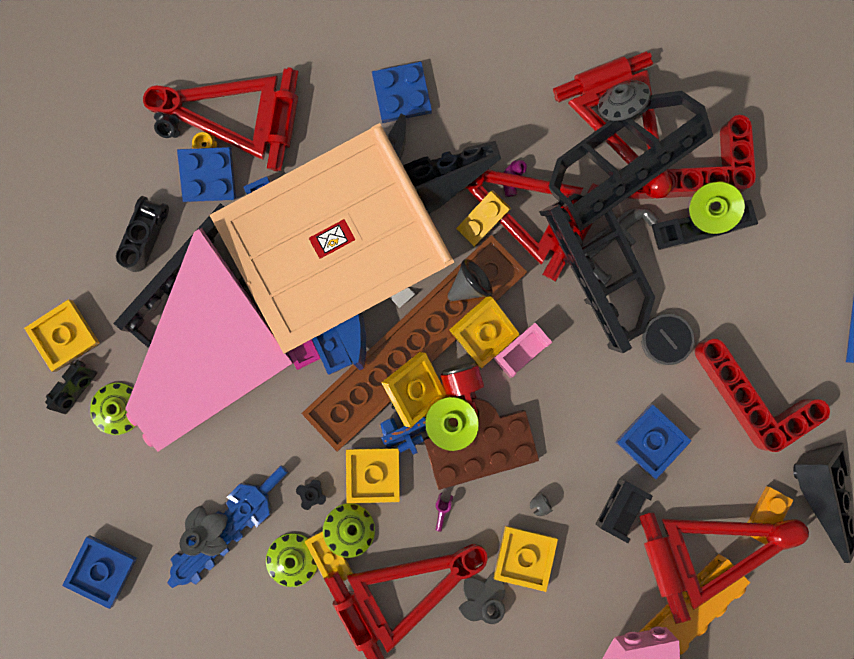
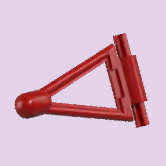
(593, 84)
(273, 120)
(548, 240)
(675, 569)
(362, 614)

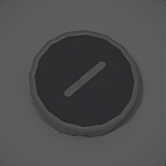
(668, 339)

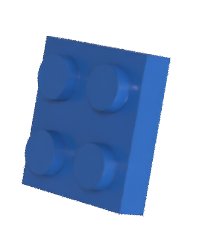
(401, 91)
(206, 174)
(653, 441)
(99, 571)

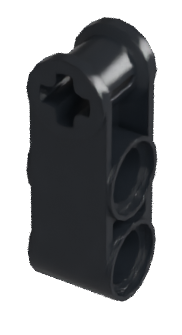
(141, 220)

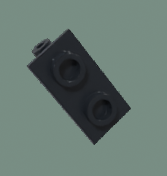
(65, 395)

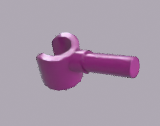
(443, 508)

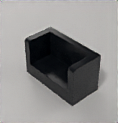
(622, 509)

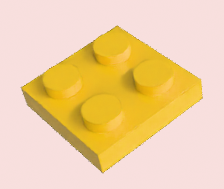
(484, 331)
(61, 335)
(414, 389)
(372, 475)
(525, 558)

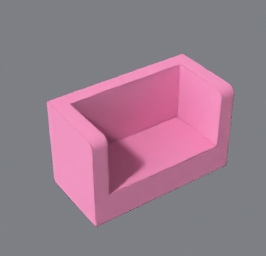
(522, 350)

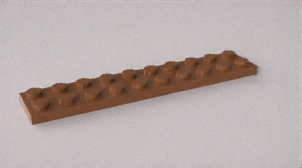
(360, 394)

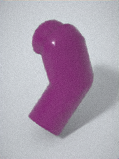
(516, 167)

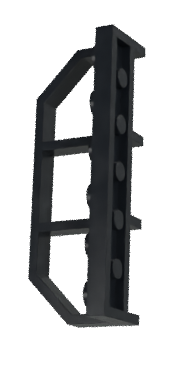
(639, 171)
(162, 283)
(594, 288)

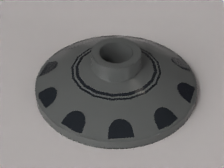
(624, 100)

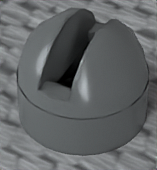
(542, 505)

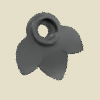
(206, 530)
(480, 597)

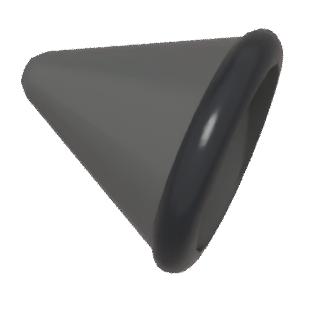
(470, 283)

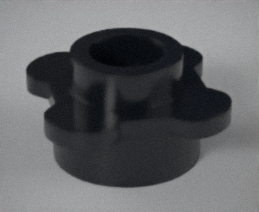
(162, 129)
(315, 488)

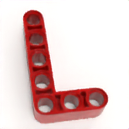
(730, 167)
(752, 402)

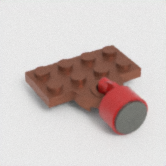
(500, 441)

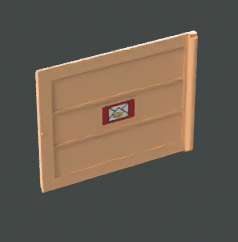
(332, 238)

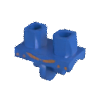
(394, 436)

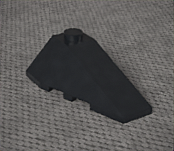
(446, 176)
(822, 482)

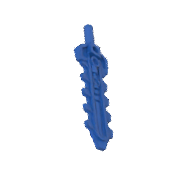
(246, 506)

